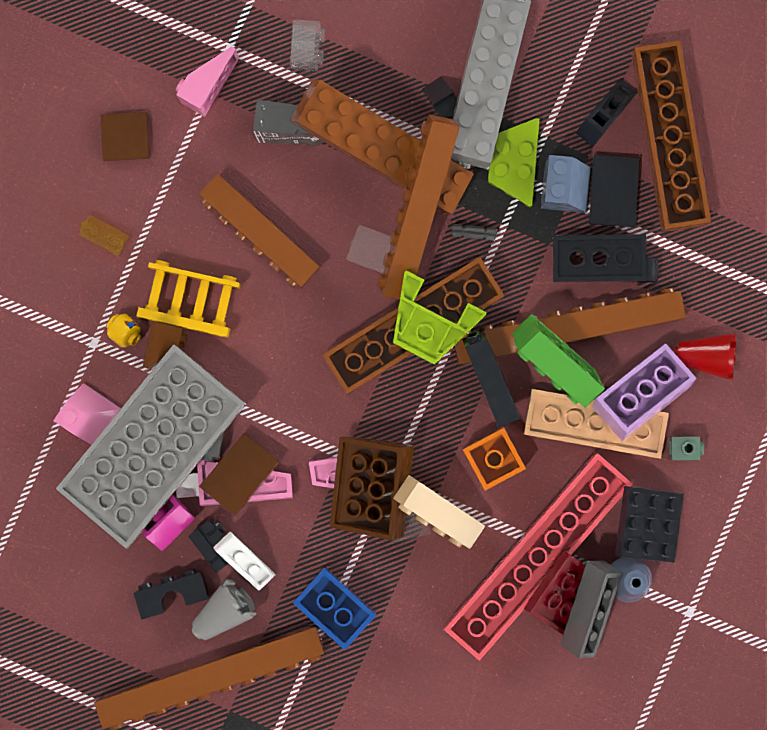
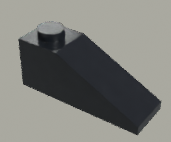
(606, 112)

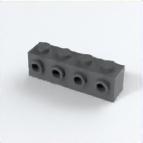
(591, 609)

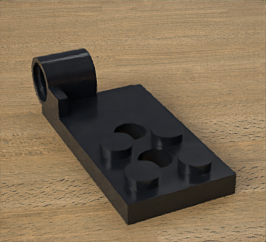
(624, 259)

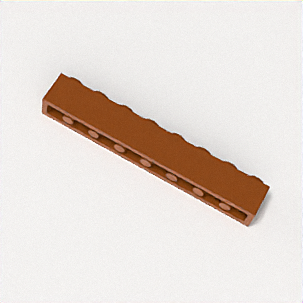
(419, 203)

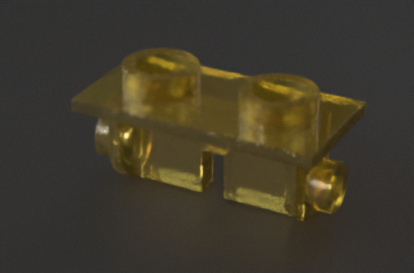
(103, 235)

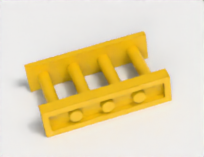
(173, 315)

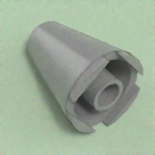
(223, 611)

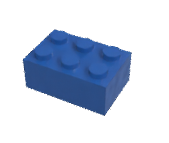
(334, 608)

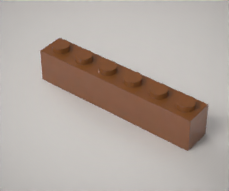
(256, 228)

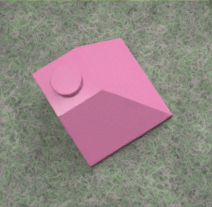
(86, 414)

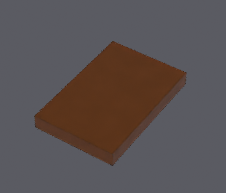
(239, 474)

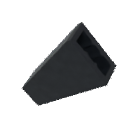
(491, 378)

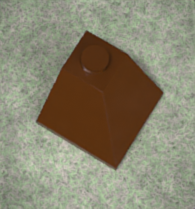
(160, 341)

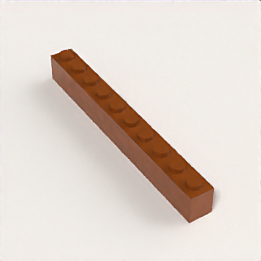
(590, 323)
(210, 677)

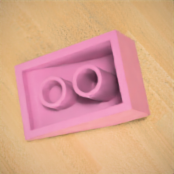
(204, 84)

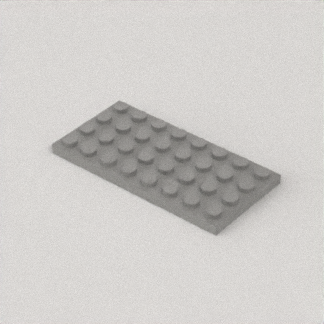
(150, 446)

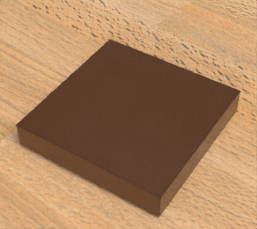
(125, 136)

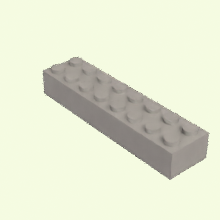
(488, 79)

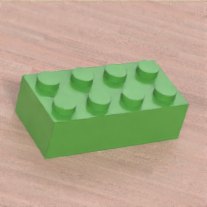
(557, 361)

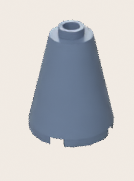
(632, 569)

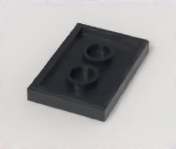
(614, 191)

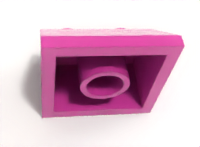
(168, 523)

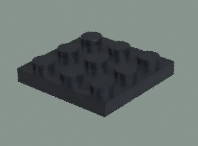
(649, 524)

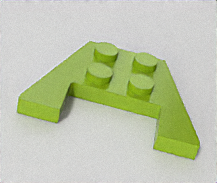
(425, 331)

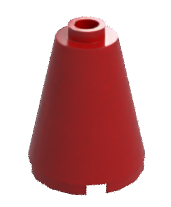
(709, 355)

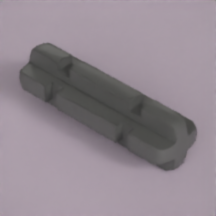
(474, 232)

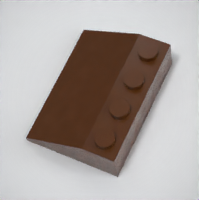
(365, 485)

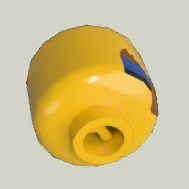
(123, 330)

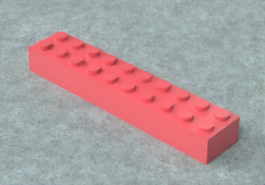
(521, 571)

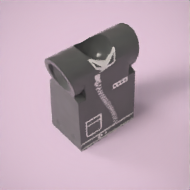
(274, 125)

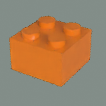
(493, 459)

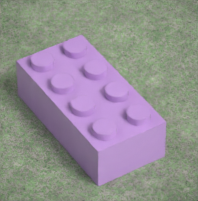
(643, 392)

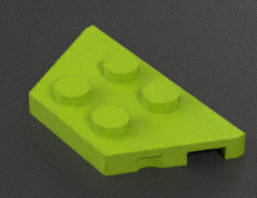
(515, 161)

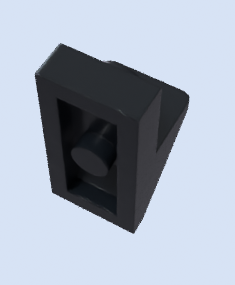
(441, 98)

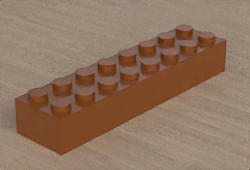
(671, 136)
(370, 140)
(373, 348)

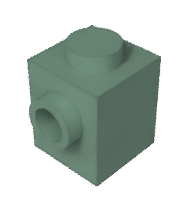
(685, 448)

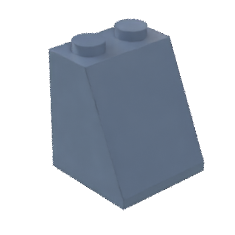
(565, 184)

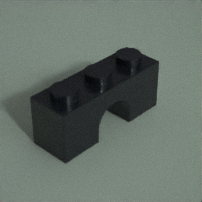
(151, 598)

